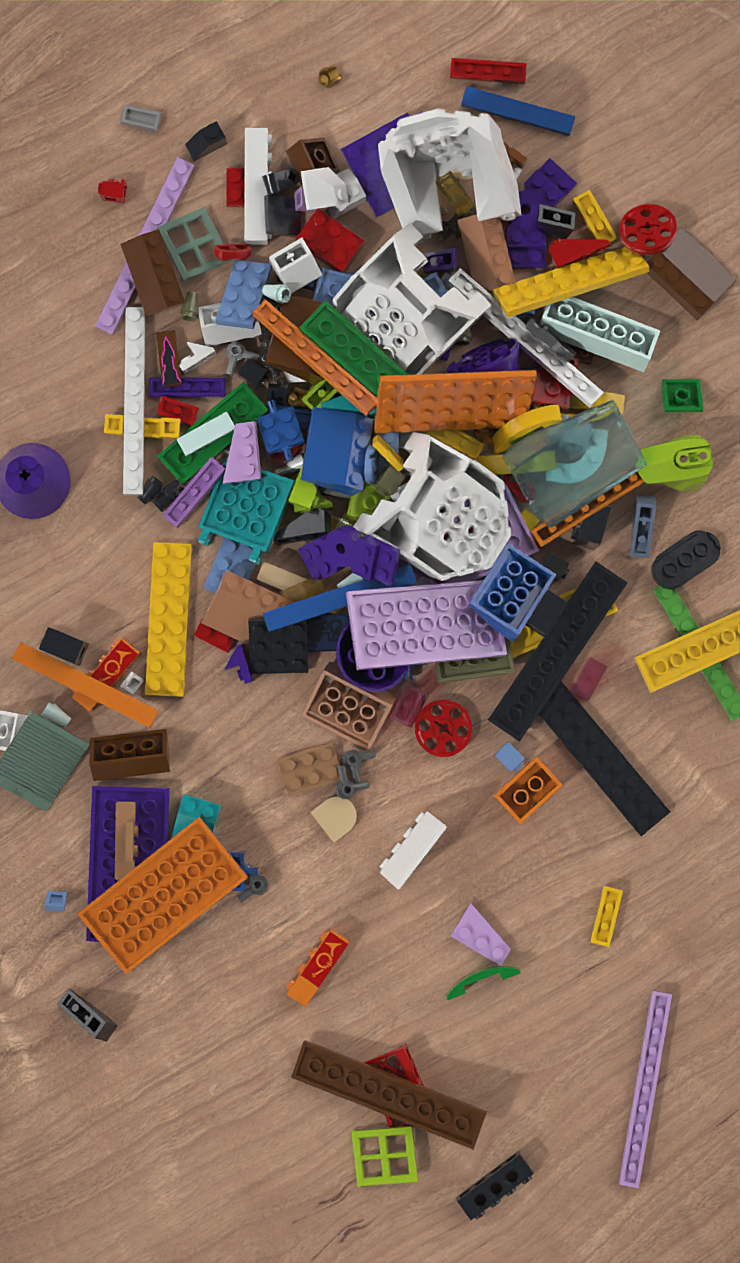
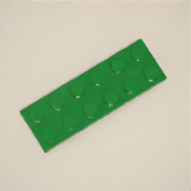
(349, 347)
(240, 405)

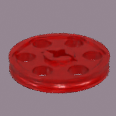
(654, 234)
(433, 731)

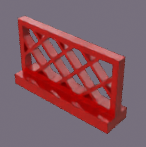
(407, 1065)

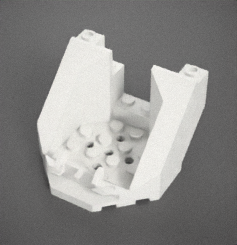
(441, 142)
(391, 285)
(416, 525)

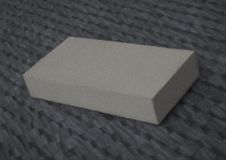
(141, 118)

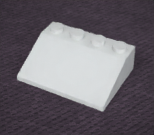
(412, 849)

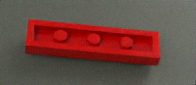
(488, 70)

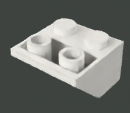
(295, 265)

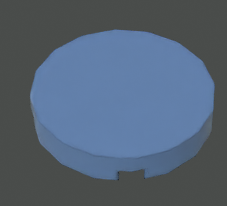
(371, 464)

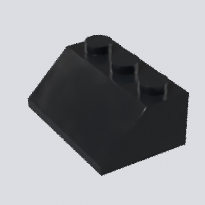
(591, 530)

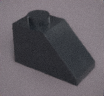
(206, 141)
(556, 221)

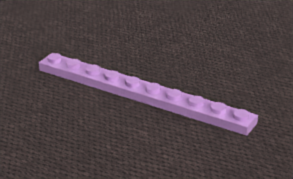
(158, 216)
(645, 1089)

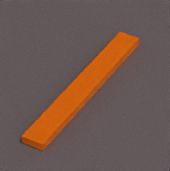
(315, 357)
(85, 684)

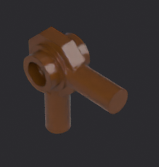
(485, 436)

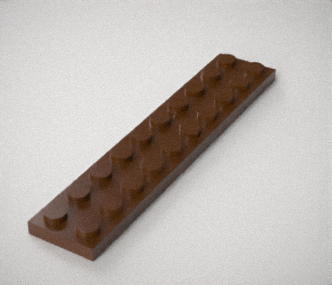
(389, 1094)

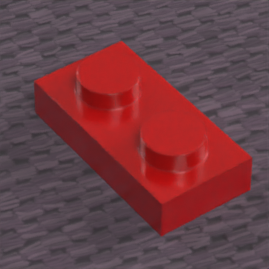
(235, 187)
(176, 409)
(214, 637)

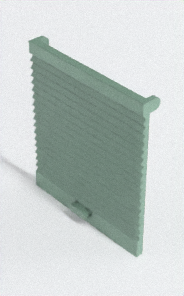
(40, 760)

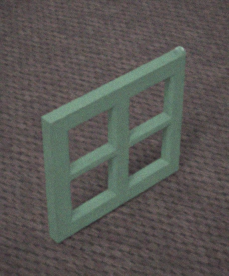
(193, 244)

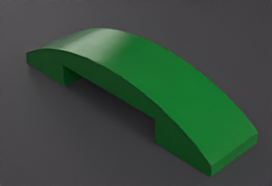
(458, 989)

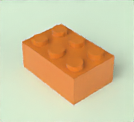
(527, 790)

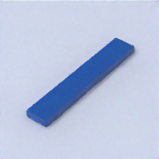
(518, 111)

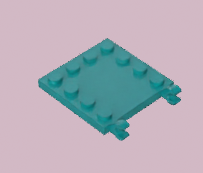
(247, 511)

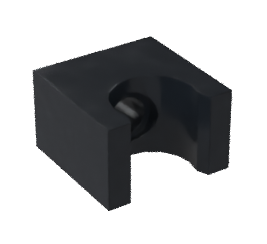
(546, 613)
(63, 646)

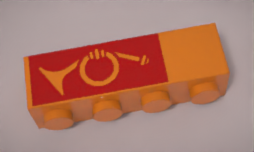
(110, 669)
(318, 966)

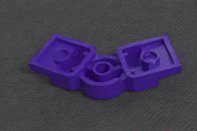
(524, 236)
(344, 548)

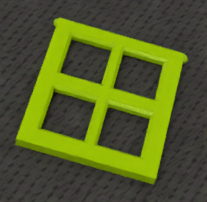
(382, 1134)

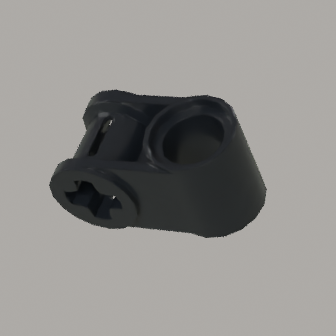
(280, 180)

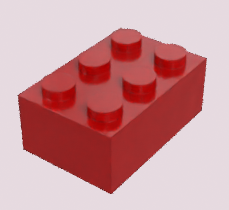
(331, 241)

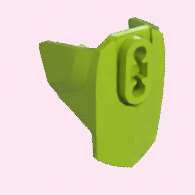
(666, 468)

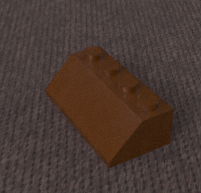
(152, 273)
(129, 755)

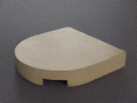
(335, 817)

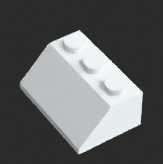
(218, 334)

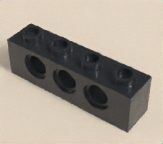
(497, 1175)

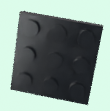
(278, 650)

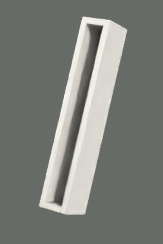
(256, 165)

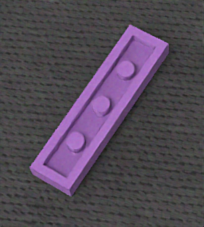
(194, 492)

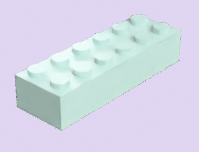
(601, 332)

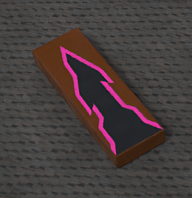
(168, 359)

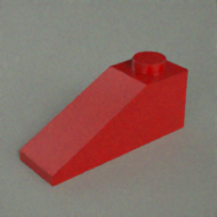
(574, 250)

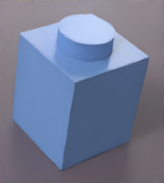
(510, 757)

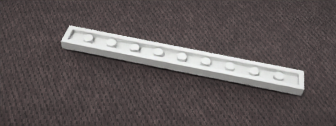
(532, 345)
(134, 401)

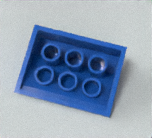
(337, 450)
(511, 591)

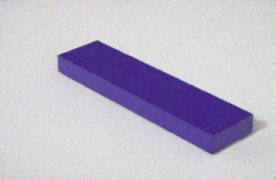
(190, 388)

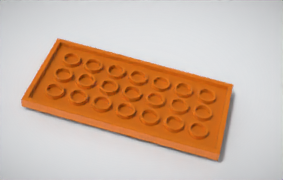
(452, 401)
(162, 895)

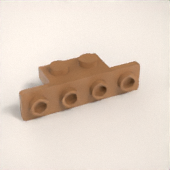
(125, 838)

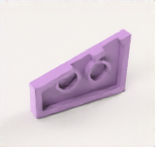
(243, 457)
(480, 936)

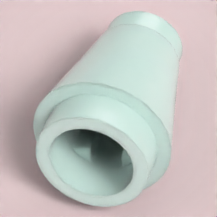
(278, 293)
(55, 715)

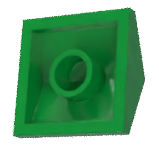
(682, 395)

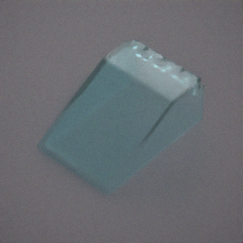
(574, 461)

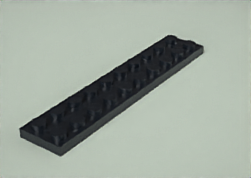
(557, 651)
(602, 760)

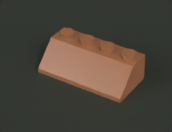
(486, 252)

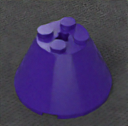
(489, 357)
(46, 483)
(367, 679)

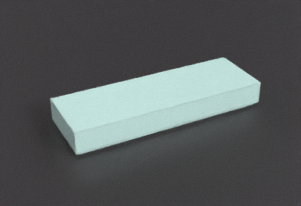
(206, 434)

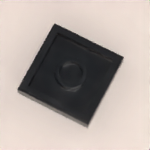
(281, 216)

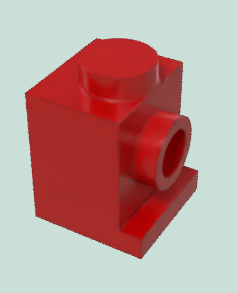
(113, 190)

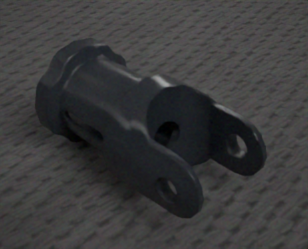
(168, 495)

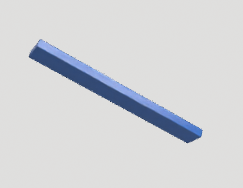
(330, 600)

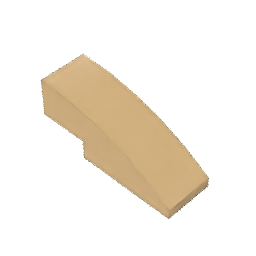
(278, 577)

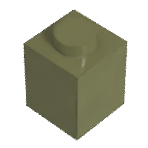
(388, 481)

